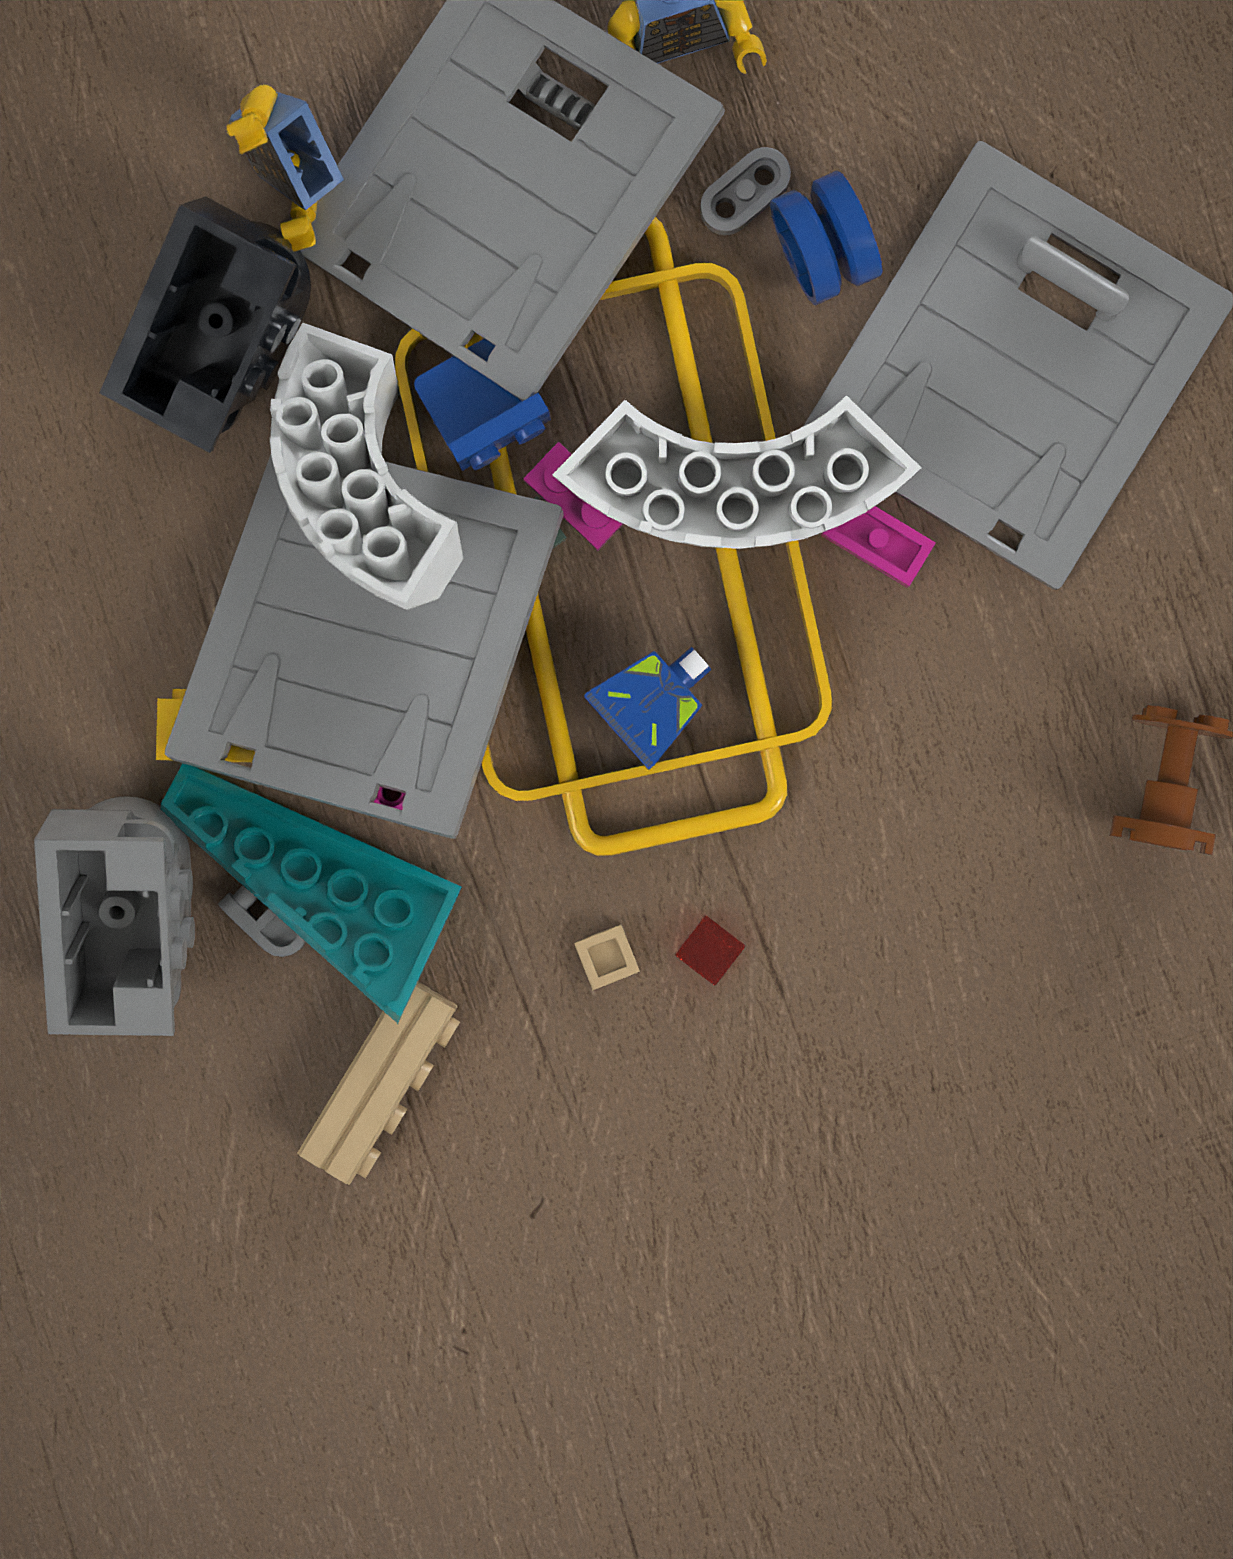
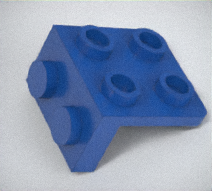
(477, 413)

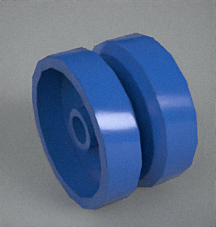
(826, 237)

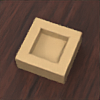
(607, 957)

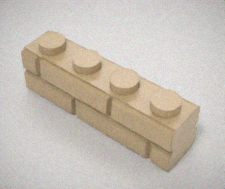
(375, 1084)

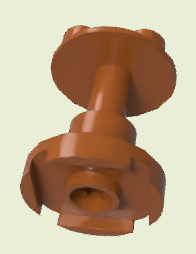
(1169, 801)

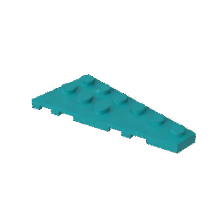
(341, 896)

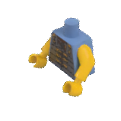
(681, 27)
(288, 154)

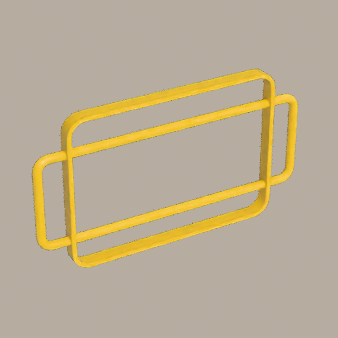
(666, 279)

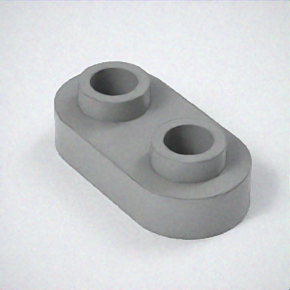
(743, 191)

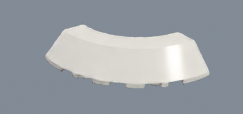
(333, 473)
(736, 490)

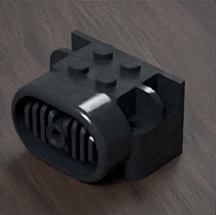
(209, 323)

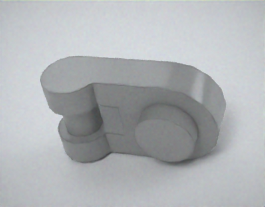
(267, 931)

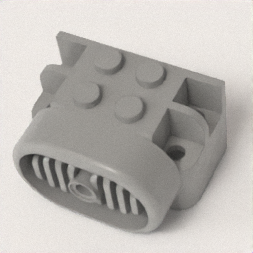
(113, 917)

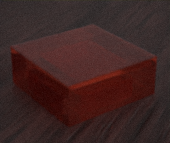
(710, 950)

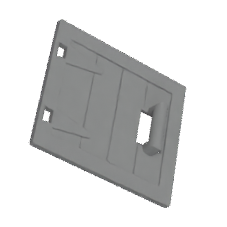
(488, 212)
(1005, 396)
(352, 687)

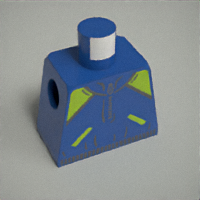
(650, 702)

